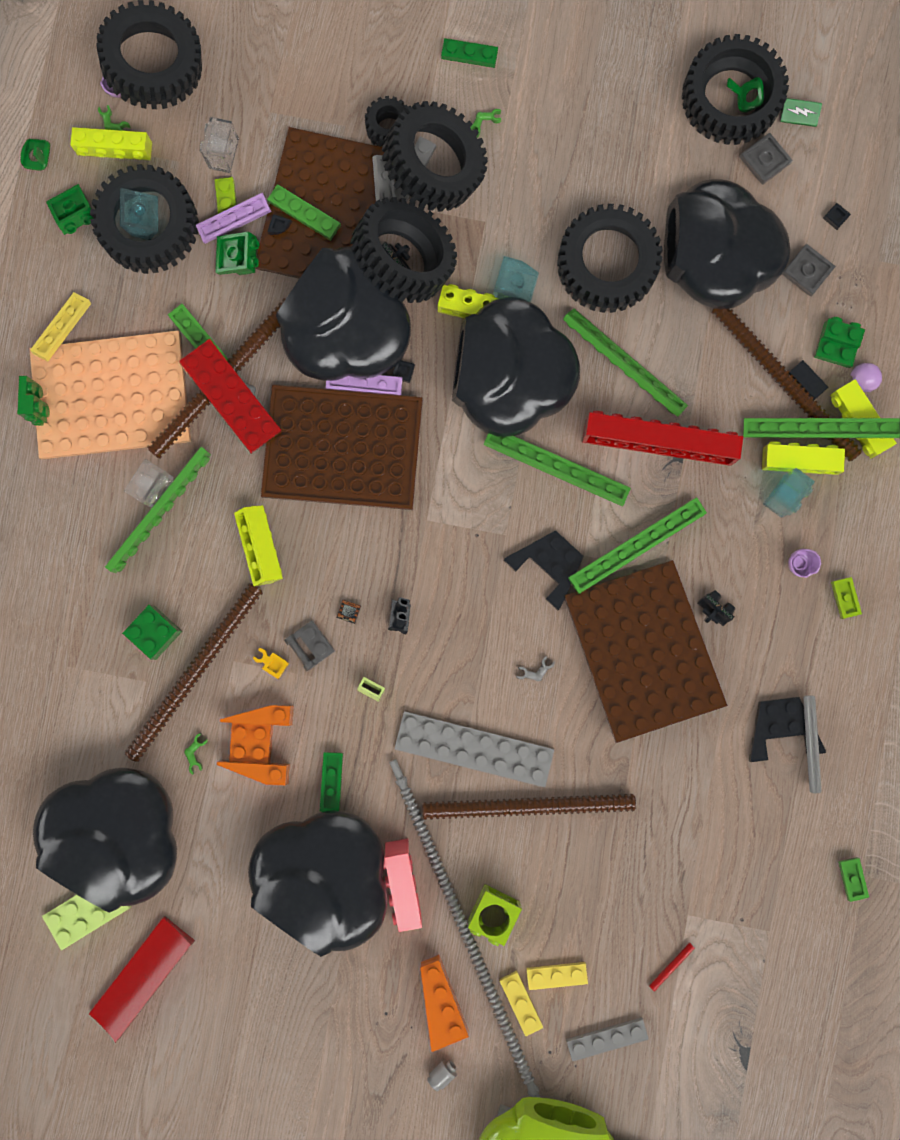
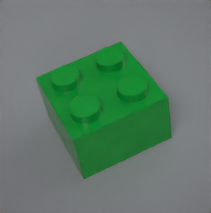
(152, 632)

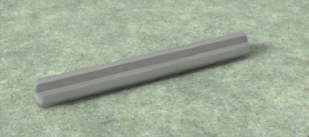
(812, 744)

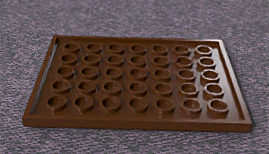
(330, 176)
(342, 447)
(645, 651)

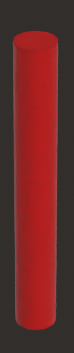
(672, 967)

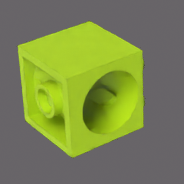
(512, 909)

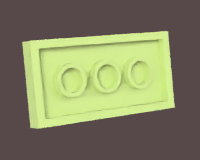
(77, 919)

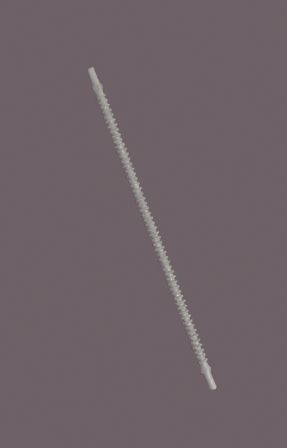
(401, 781)

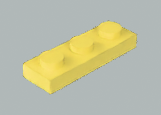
(557, 976)
(521, 1003)

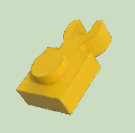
(273, 664)

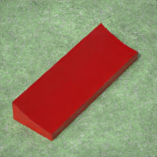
(141, 978)

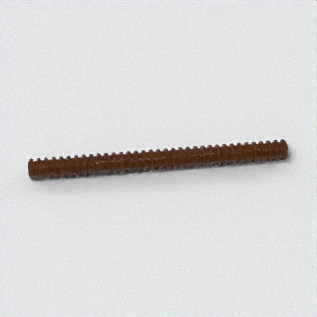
(781, 375)
(200, 401)
(193, 673)
(529, 806)

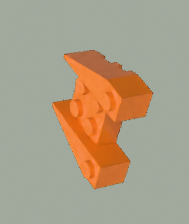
(253, 744)

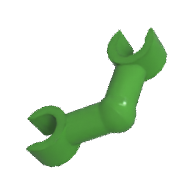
(485, 116)
(107, 121)
(189, 752)

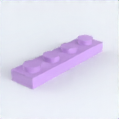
(233, 218)
(380, 384)

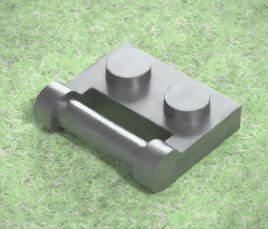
(314, 641)

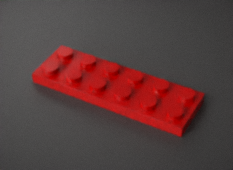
(230, 396)

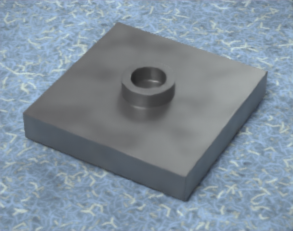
(766, 158)
(808, 270)

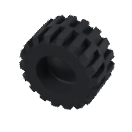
(379, 111)

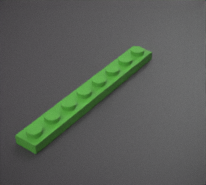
(625, 362)
(821, 428)
(559, 467)
(155, 515)
(637, 545)

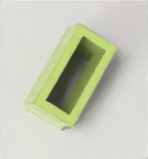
(370, 694)

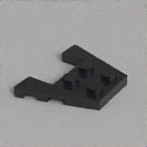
(555, 558)
(778, 720)

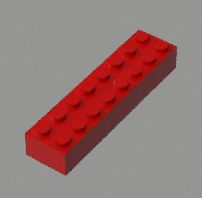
(662, 438)

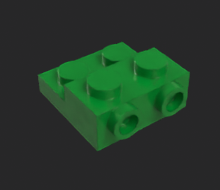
(70, 209)
(237, 253)
(839, 342)
(29, 402)

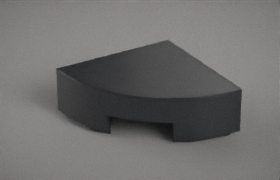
(278, 225)

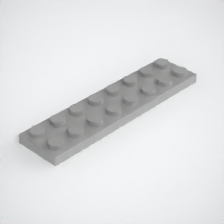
(474, 749)

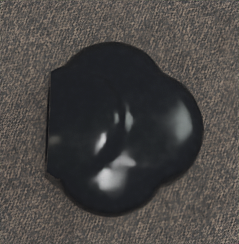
(723, 244)
(342, 323)
(512, 367)
(108, 838)
(321, 881)

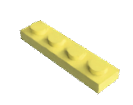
(60, 326)

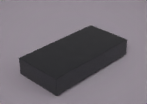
(808, 379)

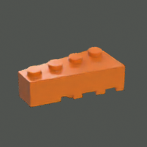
(443, 1012)

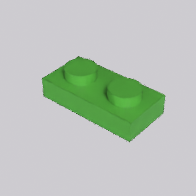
(853, 879)

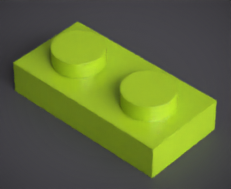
(225, 193)
(846, 598)

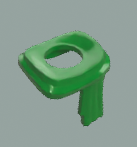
(742, 92)
(35, 145)

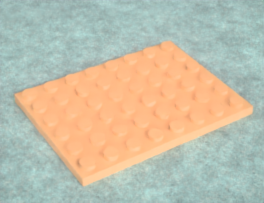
(110, 394)

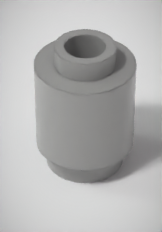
(442, 1075)

